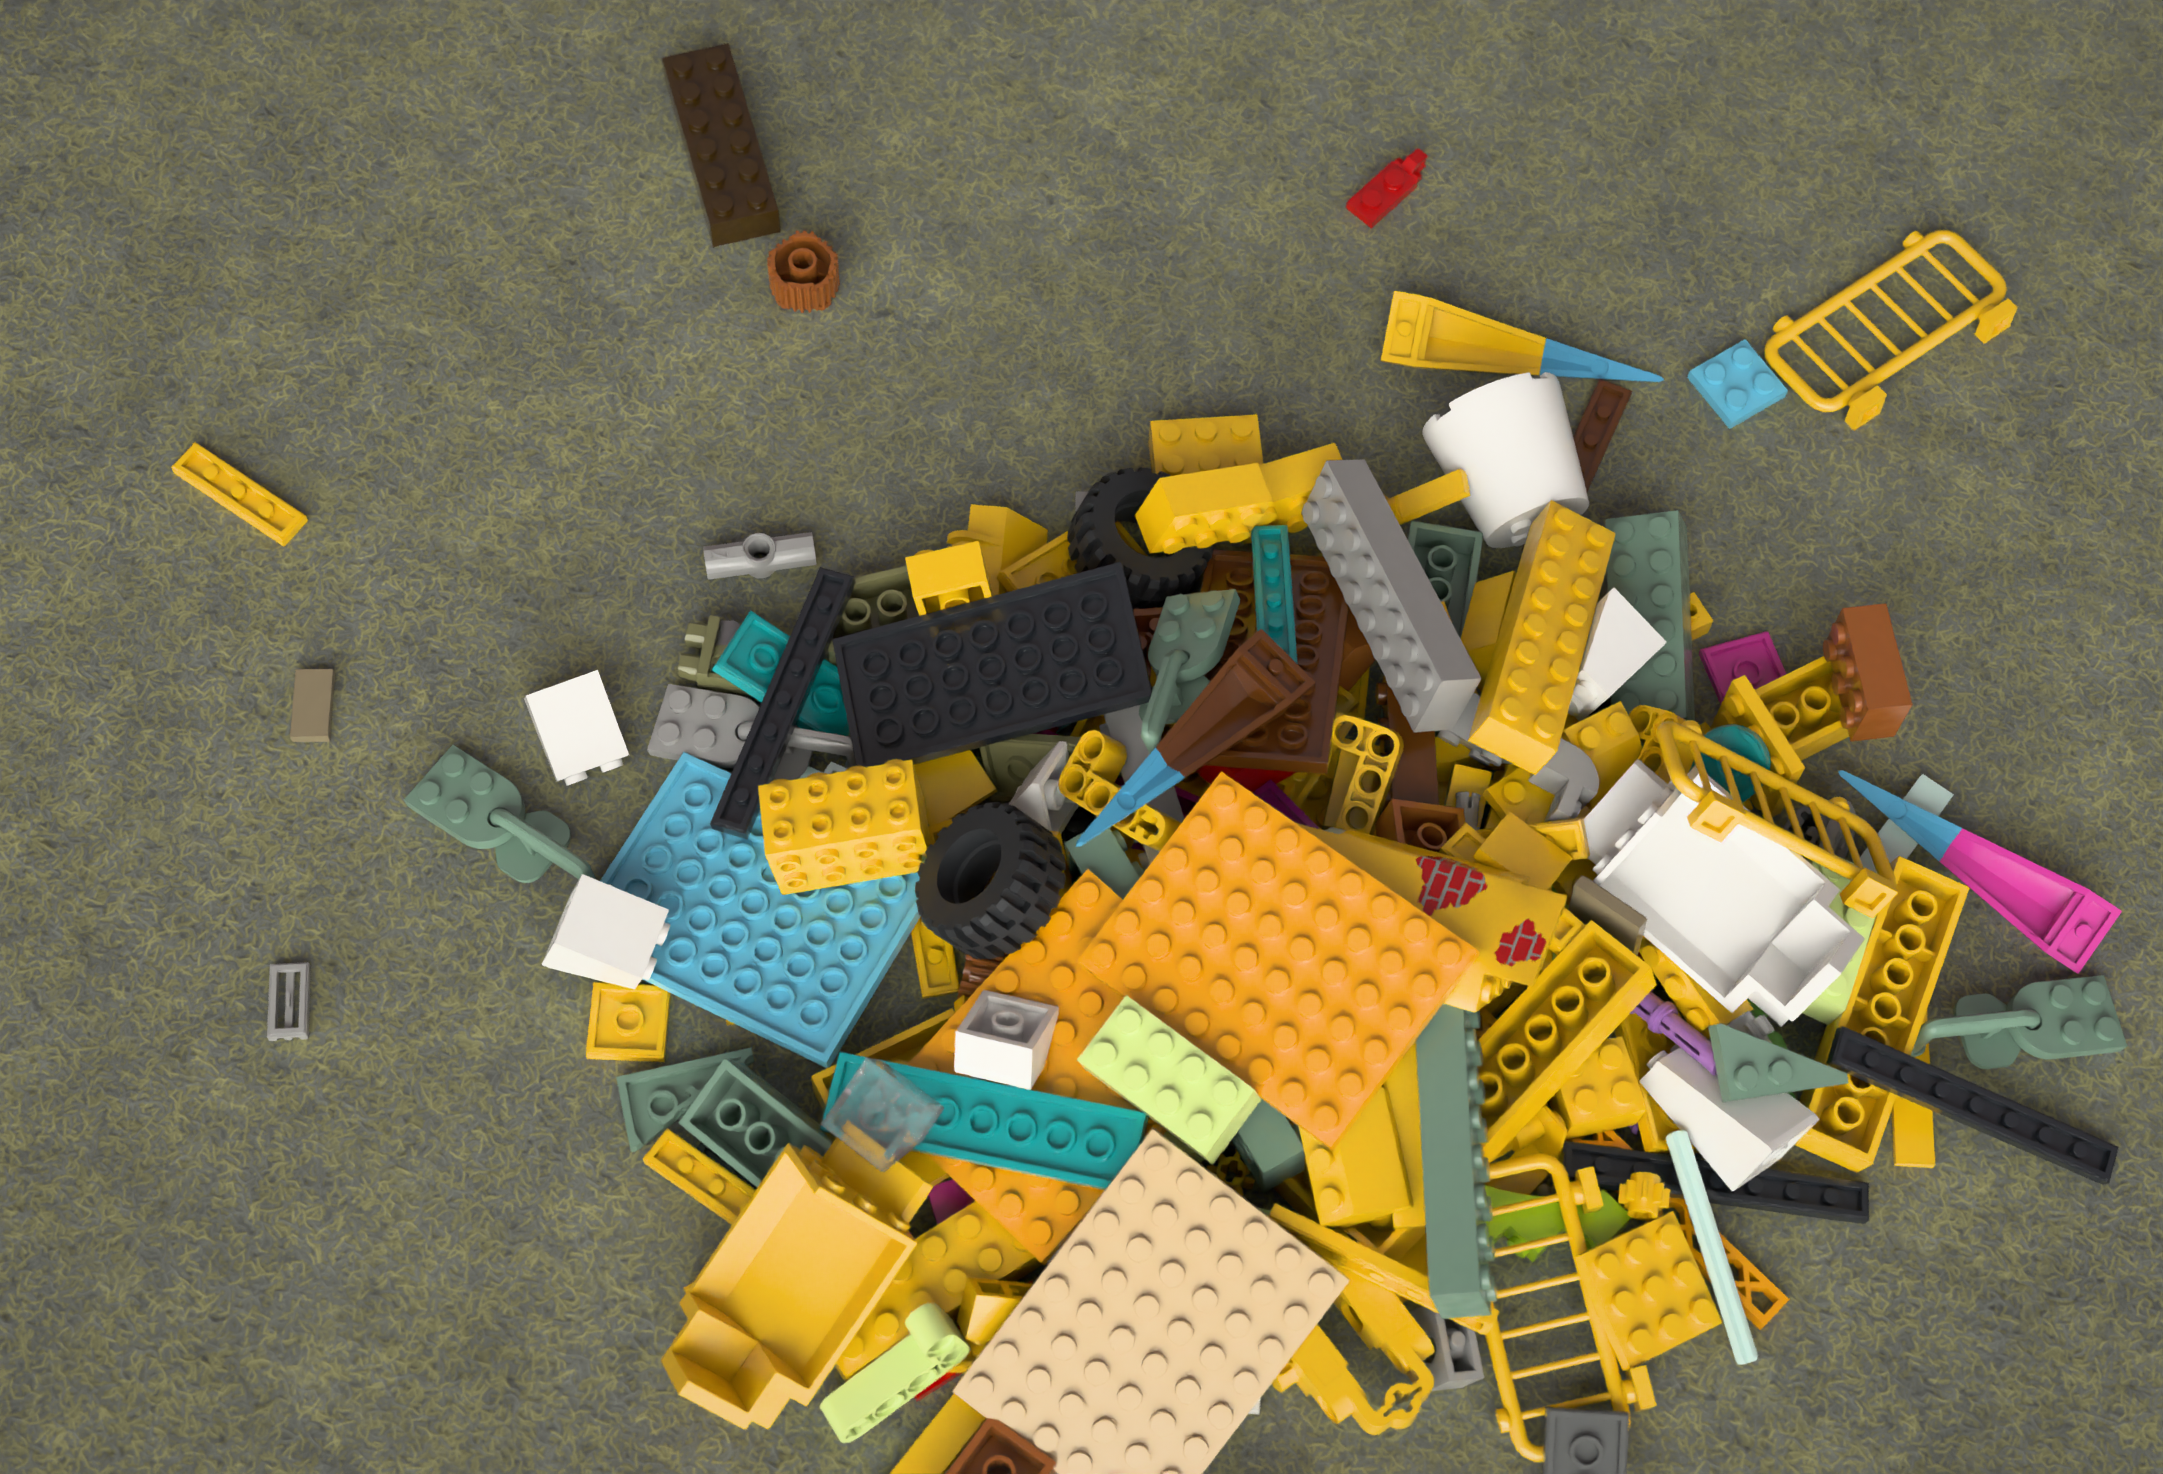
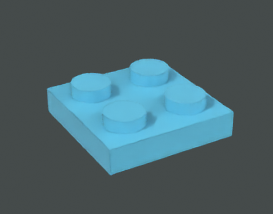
(1737, 383)

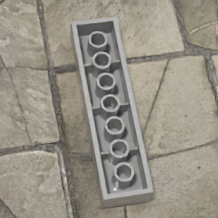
(1390, 596)

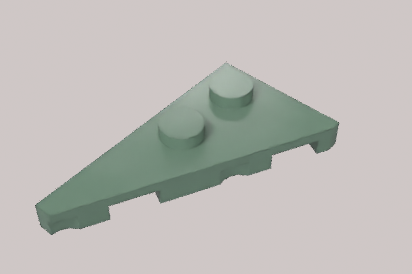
(1758, 1068)
(664, 1094)

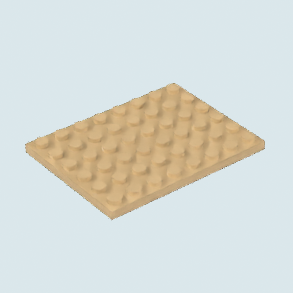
(1152, 1324)

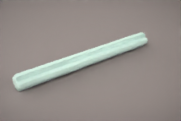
(1711, 1247)

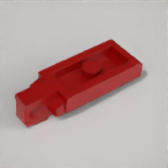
(1387, 188)

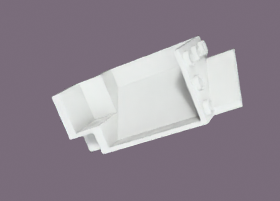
(1727, 912)

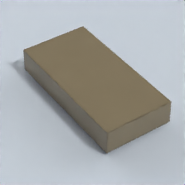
(312, 705)

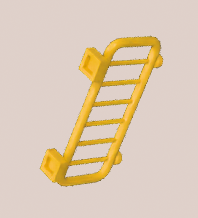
(1865, 396)
(1720, 815)
(1637, 1386)

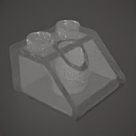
(882, 1114)

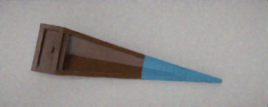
(1240, 700)

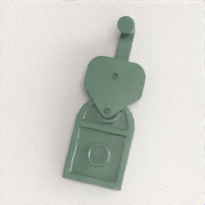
(1183, 649)
(469, 796)
(2067, 1015)

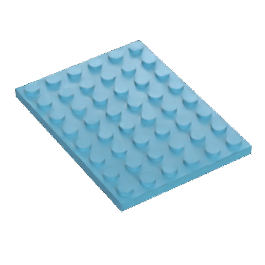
(737, 946)

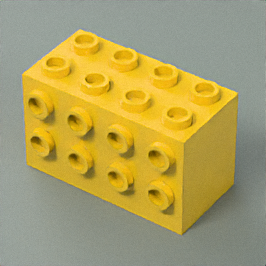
(844, 826)

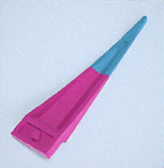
(2042, 905)

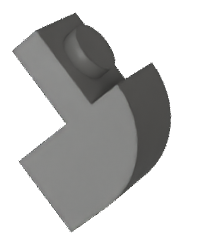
(1570, 778)

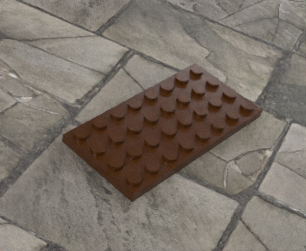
(1304, 733)

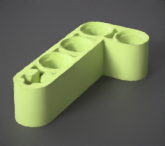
(896, 1375)

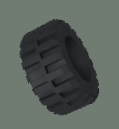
(1098, 543)
(1015, 901)

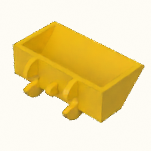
(1002, 538)

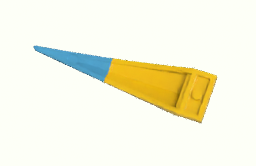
(1445, 337)

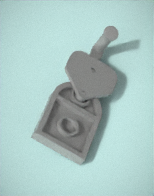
(709, 728)

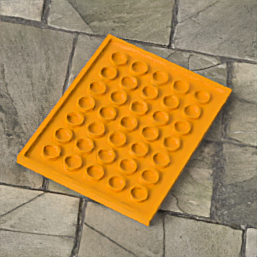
(1278, 959)
(1046, 971)

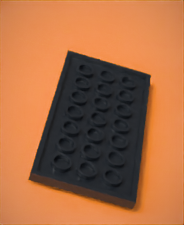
(993, 669)

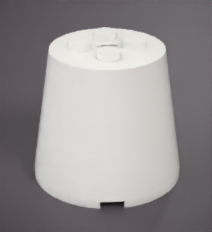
(1515, 454)

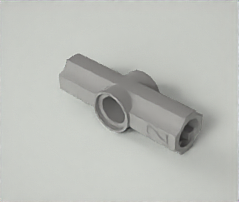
(738, 558)

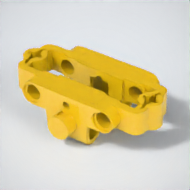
(1380, 1323)

